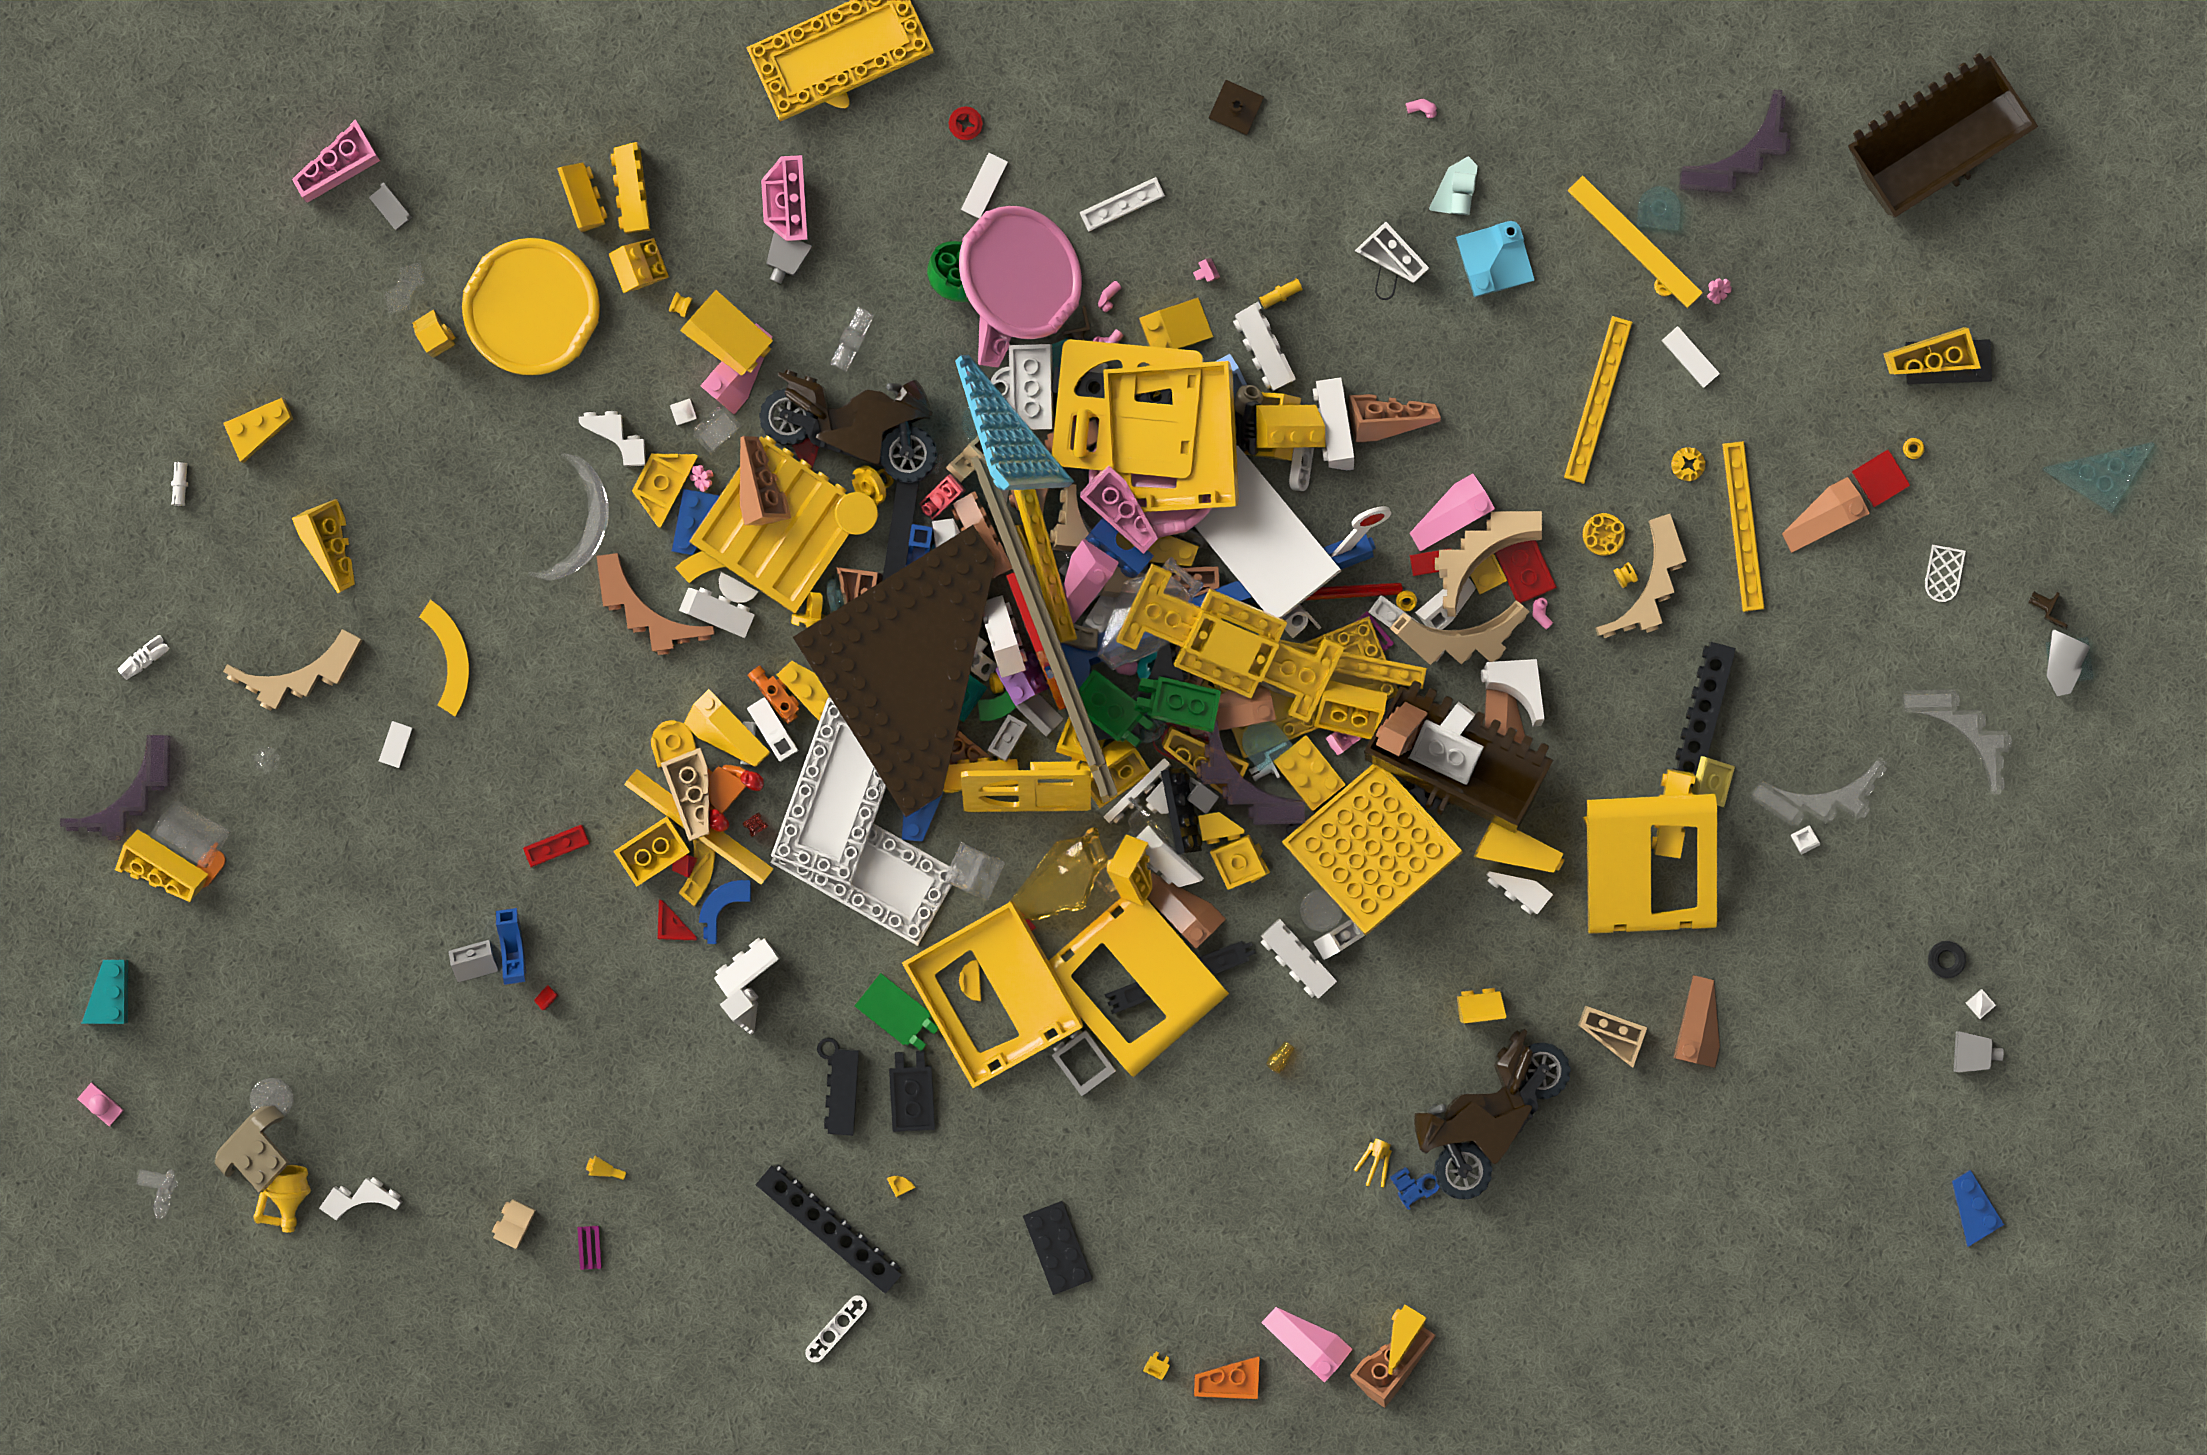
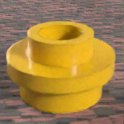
(1920, 448)
(1409, 605)

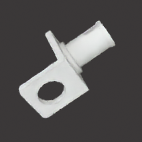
(1268, 769)

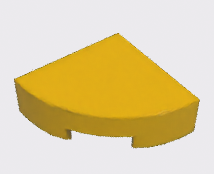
(900, 1185)

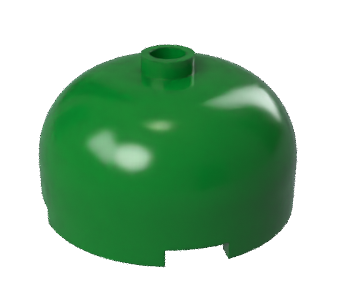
(944, 272)

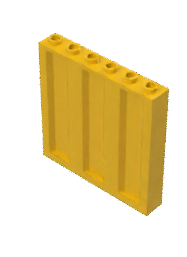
(780, 556)

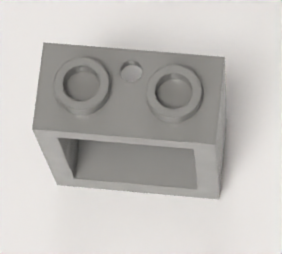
(1095, 1080)

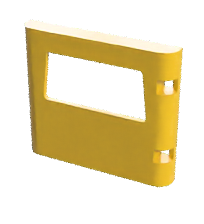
(1215, 441)
(1622, 862)
(1159, 965)
(1020, 979)

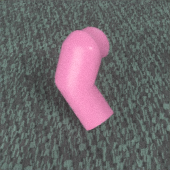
(1423, 105)
(1106, 295)

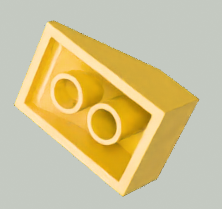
(1176, 326)
(1480, 1006)

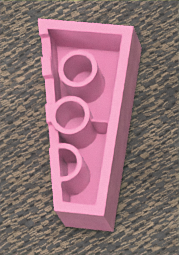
(336, 163)

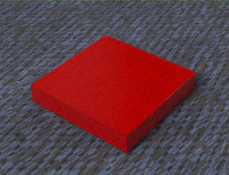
(1880, 478)

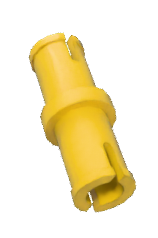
(1280, 293)

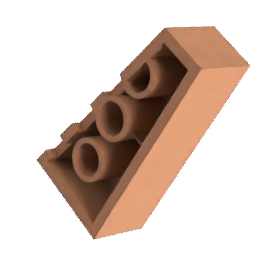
(1401, 729)

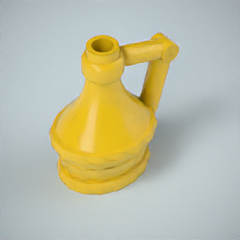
(287, 1193)

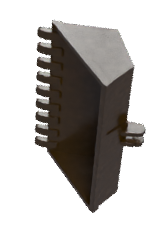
(1940, 135)
(1502, 780)

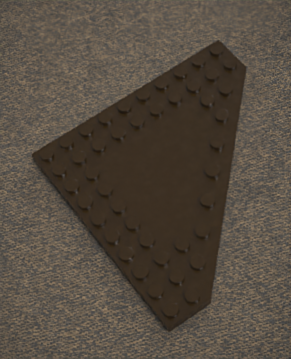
(904, 661)

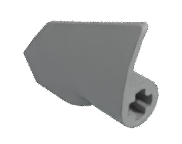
(2065, 662)

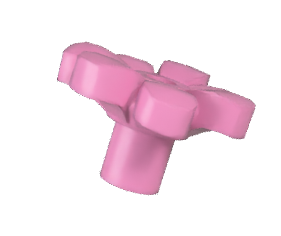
(1718, 290)
(701, 477)

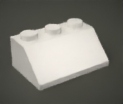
(1165, 859)
(746, 966)

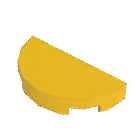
(970, 980)

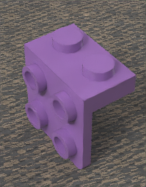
(1025, 683)

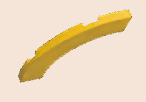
(697, 565)
(455, 654)
(701, 874)

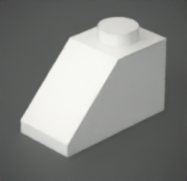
(1157, 800)
(1338, 939)

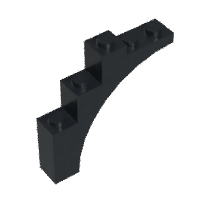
(1162, 667)

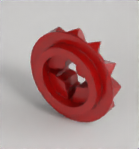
(960, 114)

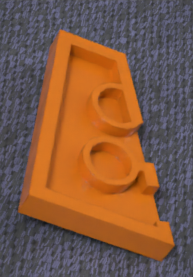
(1229, 1381)

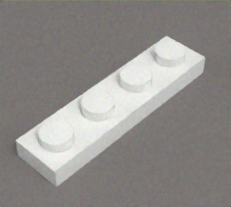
(1144, 786)

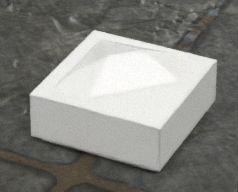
(683, 412)
(1805, 839)
(1980, 1004)

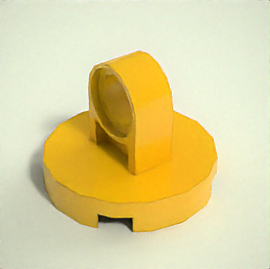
(870, 483)
(813, 611)

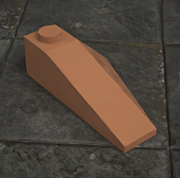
(759, 494)

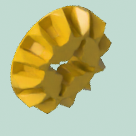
(1678, 462)

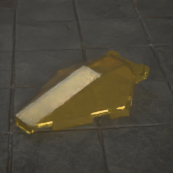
(1062, 877)

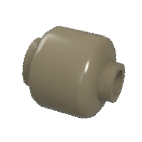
(1244, 395)

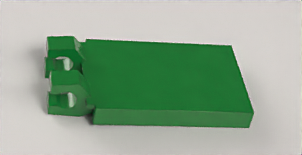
(1179, 703)
(1112, 708)
(895, 1012)

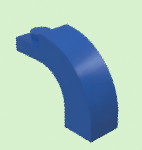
(727, 893)
(511, 946)

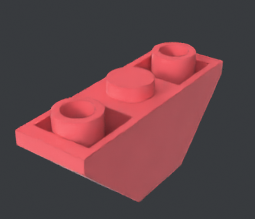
(942, 496)

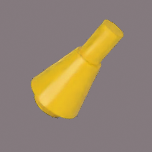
(599, 1167)

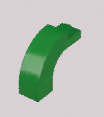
(995, 708)

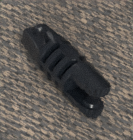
(1249, 429)

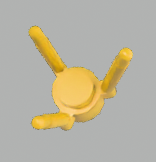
(1380, 1150)

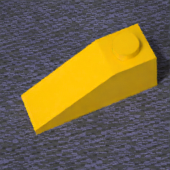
(1405, 1329)

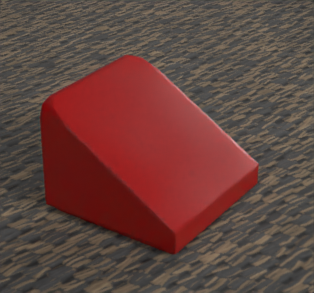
(684, 865)
(546, 998)

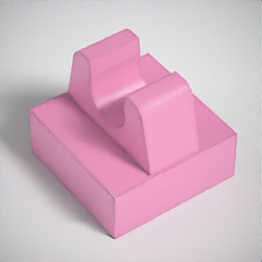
(1207, 271)

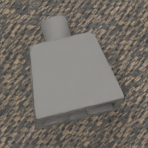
(786, 257)
(1974, 1052)

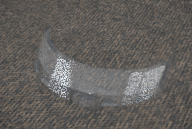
(595, 527)

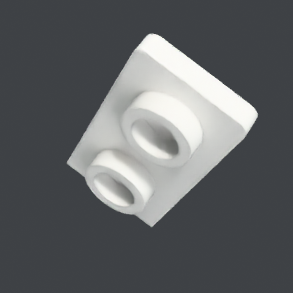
(1101, 613)

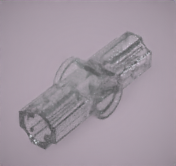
(852, 339)

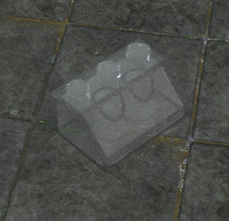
(190, 833)

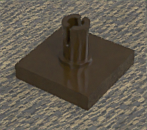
(1236, 107)

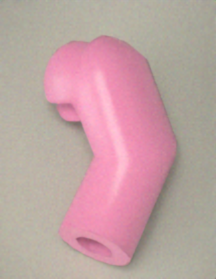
(1115, 337)
(1539, 613)
(1128, 669)

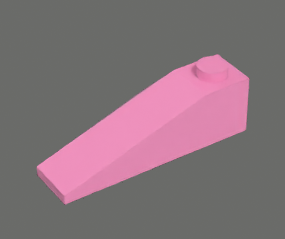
(992, 345)
(729, 386)
(1115, 502)
(1456, 509)
(1086, 577)
(1313, 1345)

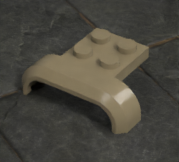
(253, 1151)

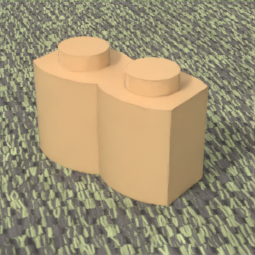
(514, 1223)

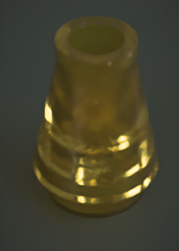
(1278, 1060)

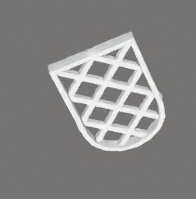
(1940, 593)

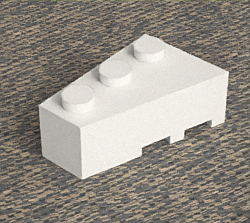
(1392, 253)
(717, 611)

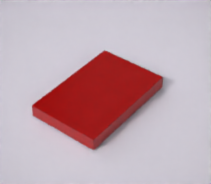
(1525, 570)

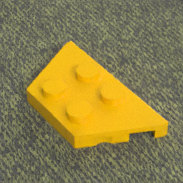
(662, 482)

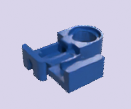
(1410, 1190)

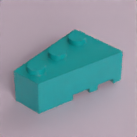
(110, 995)

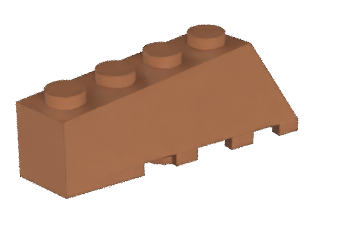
(970, 513)

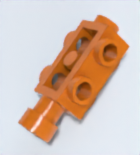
(779, 697)

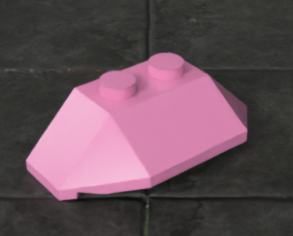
(785, 198)

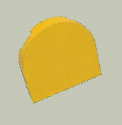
(671, 740)

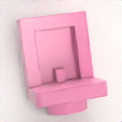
(1340, 742)

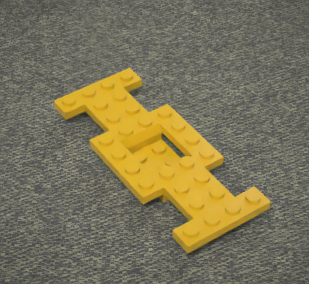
(1227, 652)

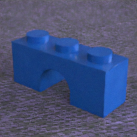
(919, 542)
(1130, 561)

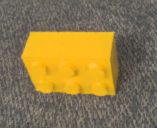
(1309, 773)

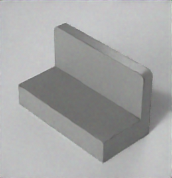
(390, 207)
(1040, 714)
(1007, 738)
(472, 961)

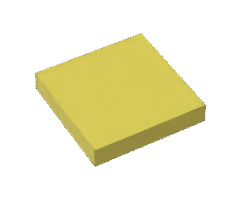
(1713, 778)

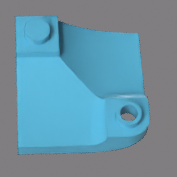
(1495, 258)

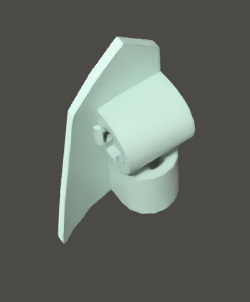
(1456, 189)

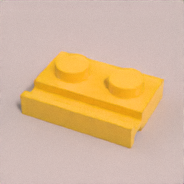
(1488, 575)

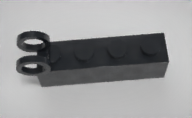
(843, 1089)

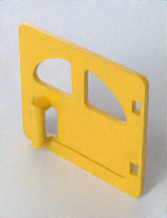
(1144, 434)
(1032, 795)

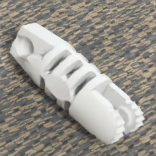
(143, 657)

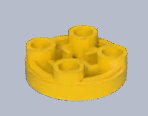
(856, 513)
(1603, 534)

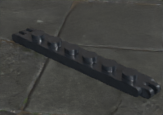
(1214, 961)

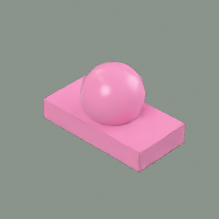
(100, 1104)

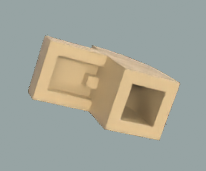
(962, 465)

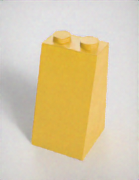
(727, 334)
(1518, 850)

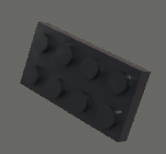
(1983, 352)
(1181, 811)
(1057, 1247)

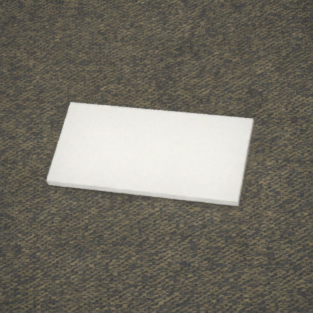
(1267, 545)
(831, 803)
(891, 884)

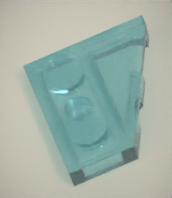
(834, 594)

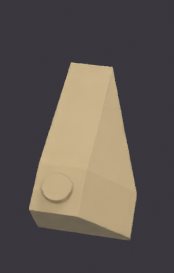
(689, 787)

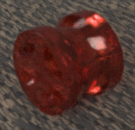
(753, 823)

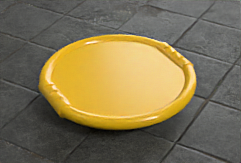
(530, 306)

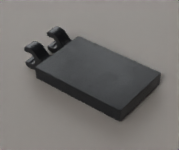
(911, 1095)

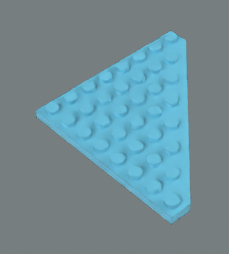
(1009, 446)

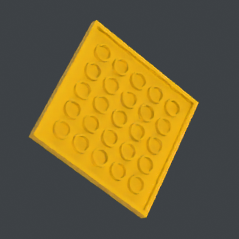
(1372, 847)

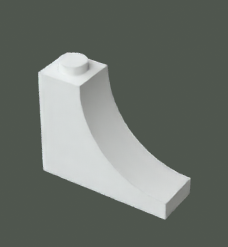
(1520, 680)

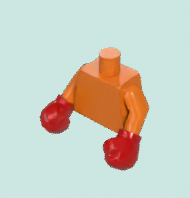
(724, 787)

